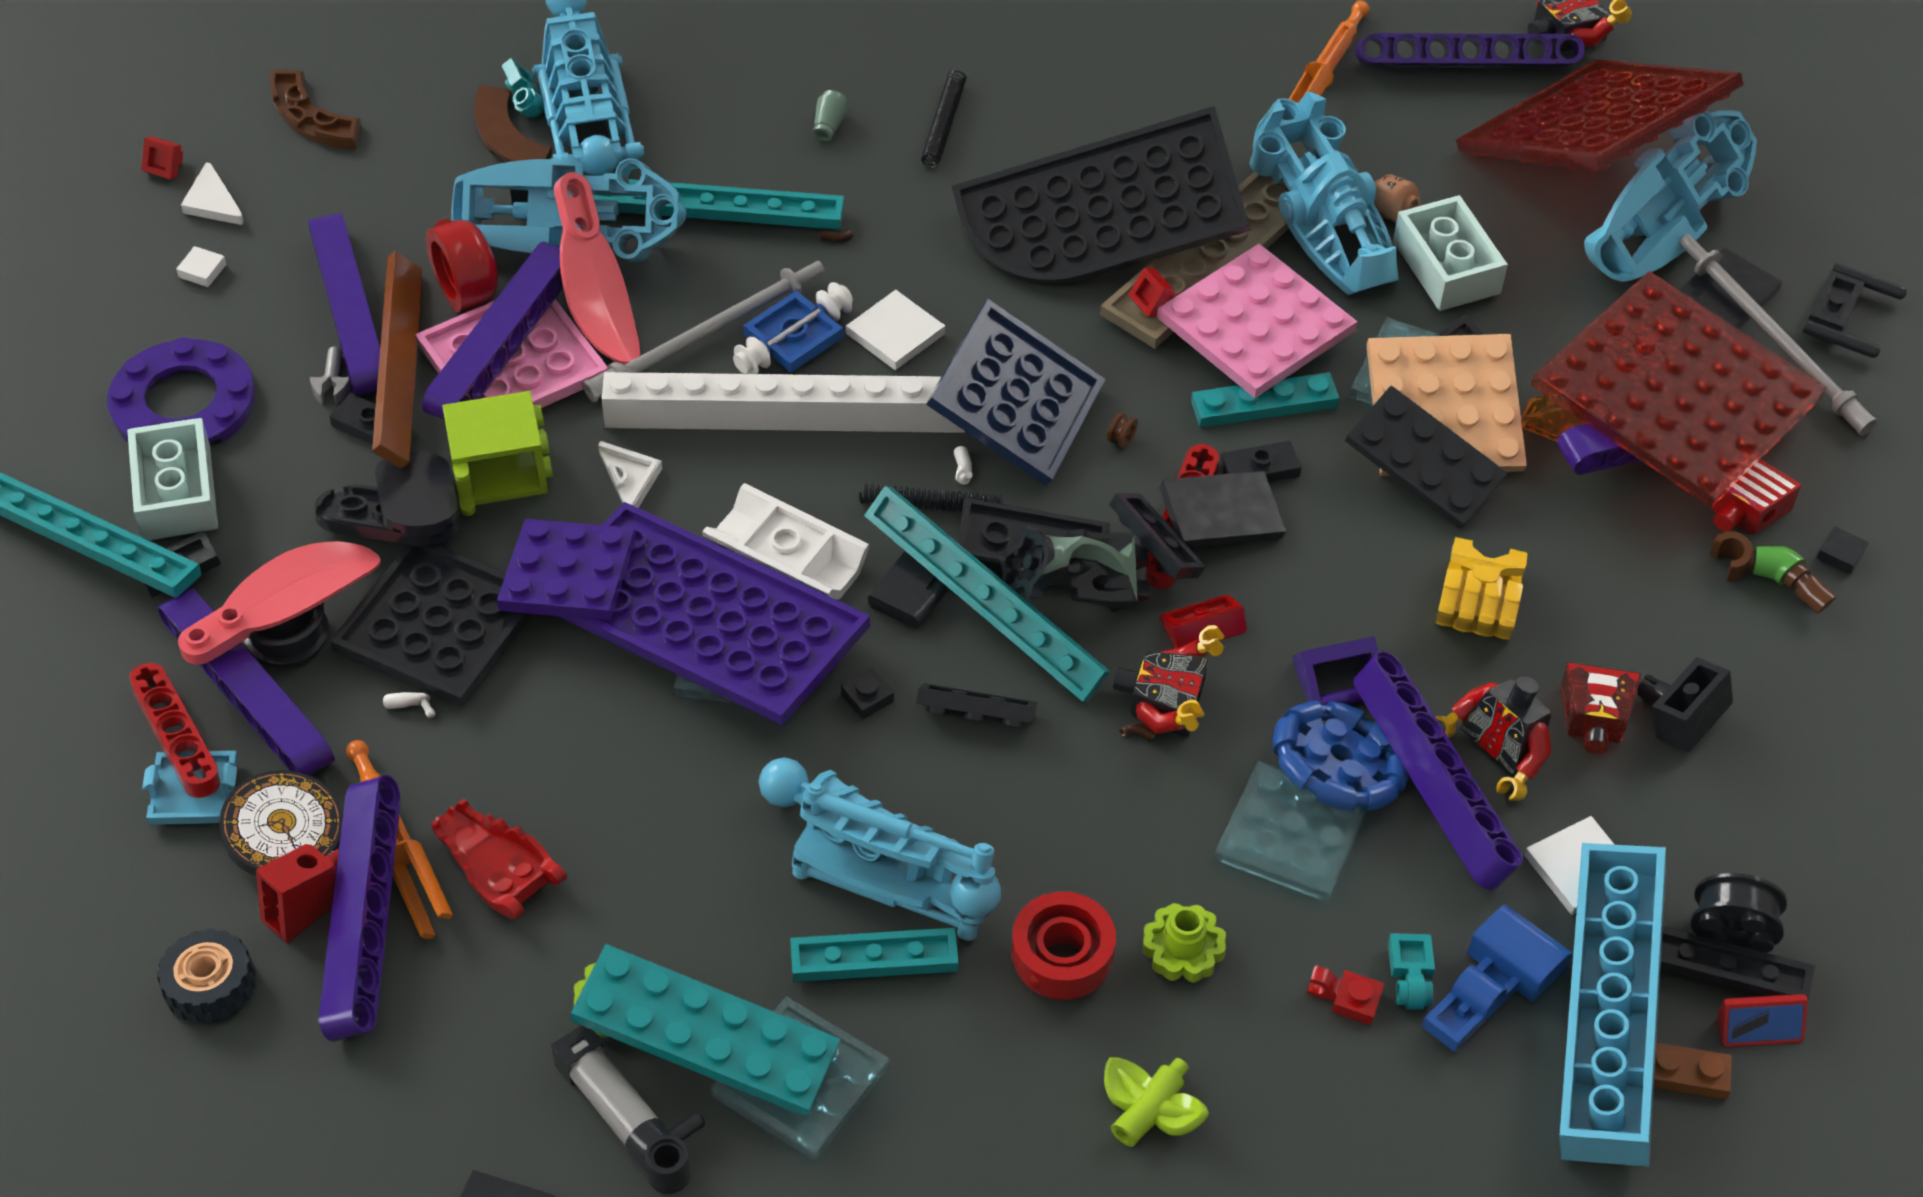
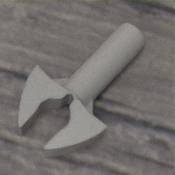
(331, 378)

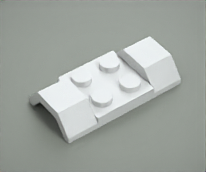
(790, 542)

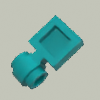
(527, 95)
(1413, 959)

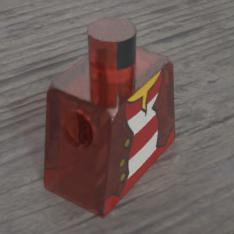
(1597, 703)

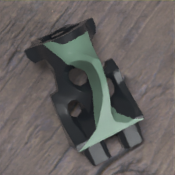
(1102, 558)

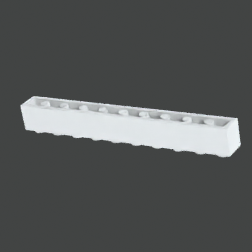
(771, 402)

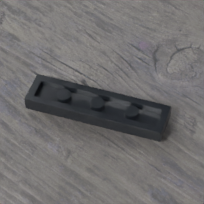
(1733, 965)

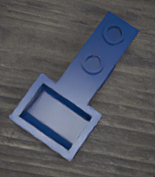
(1510, 959)

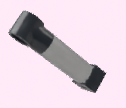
(584, 1062)

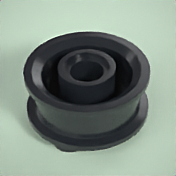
(291, 641)
(1739, 911)

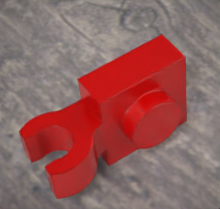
(1352, 996)

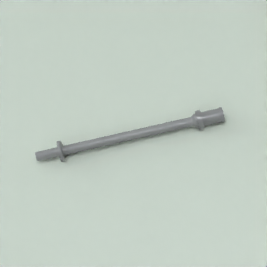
(789, 283)
(1843, 402)

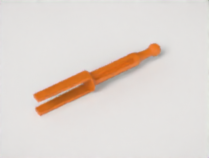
(1320, 73)
(406, 853)

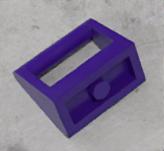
(1308, 659)

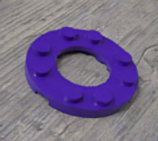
(228, 370)

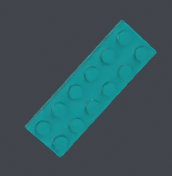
(705, 1030)

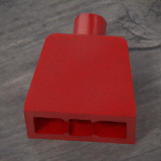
(296, 890)

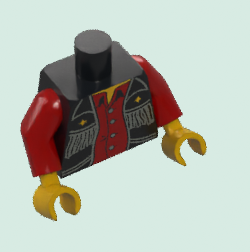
(1580, 18)
(1171, 684)
(1508, 726)

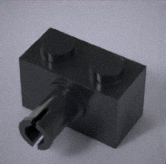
(1690, 704)

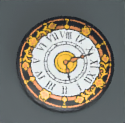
(277, 815)

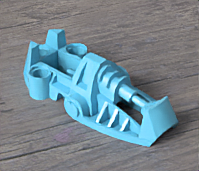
(1671, 191)
(1324, 193)
(542, 212)

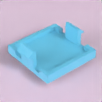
(170, 801)

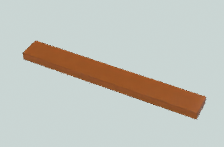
(397, 361)

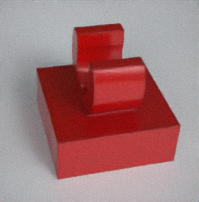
(161, 157)
(1151, 291)

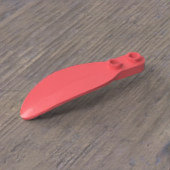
(592, 274)
(278, 594)

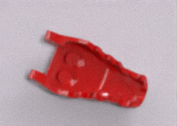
(497, 860)

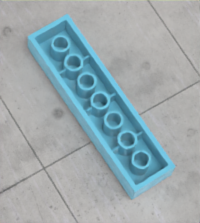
(1614, 1005)

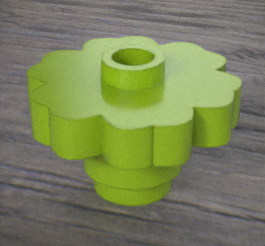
(1184, 942)

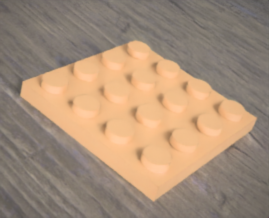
(1461, 383)

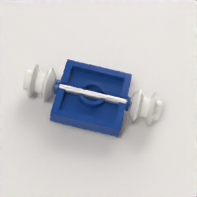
(793, 330)

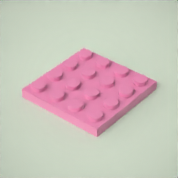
(1256, 320)
(547, 363)

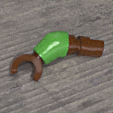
(1774, 563)

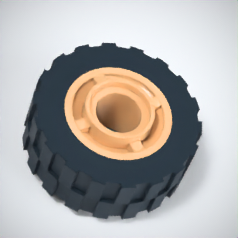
(206, 976)

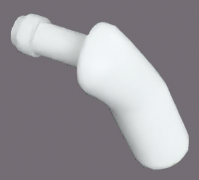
(964, 463)
(407, 699)

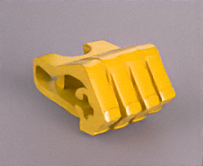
(1481, 591)

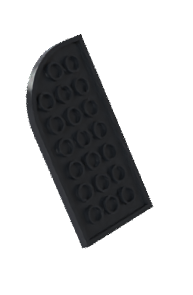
(1106, 203)

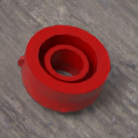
(462, 264)
(1063, 920)

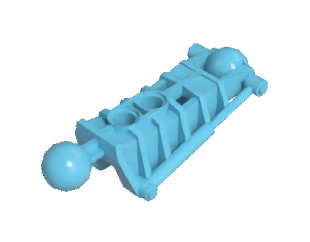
(579, 62)
(867, 850)

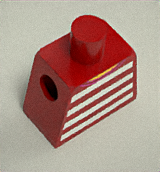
(1756, 499)

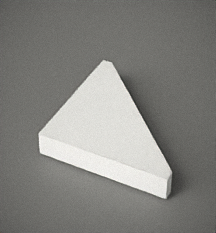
(211, 199)
(630, 472)

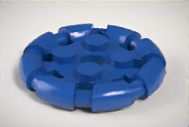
(1325, 776)

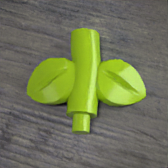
(1151, 1100)

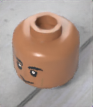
(1395, 195)

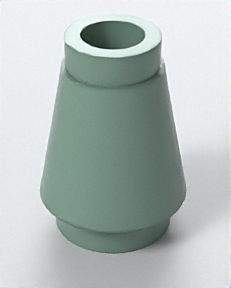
(830, 112)

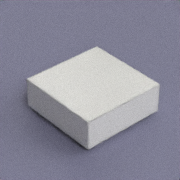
(201, 266)

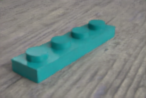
(1285, 398)
(874, 954)

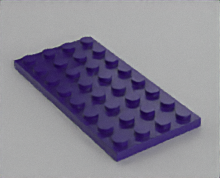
(724, 619)

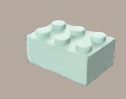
(1449, 253)
(172, 479)

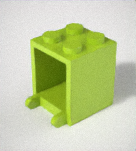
(497, 449)

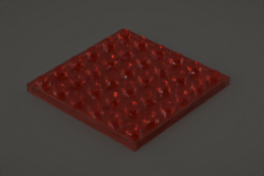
(1599, 114)
(1678, 388)

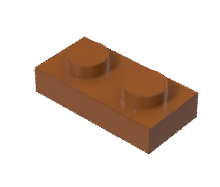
(1692, 1071)

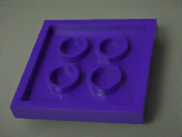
(567, 569)

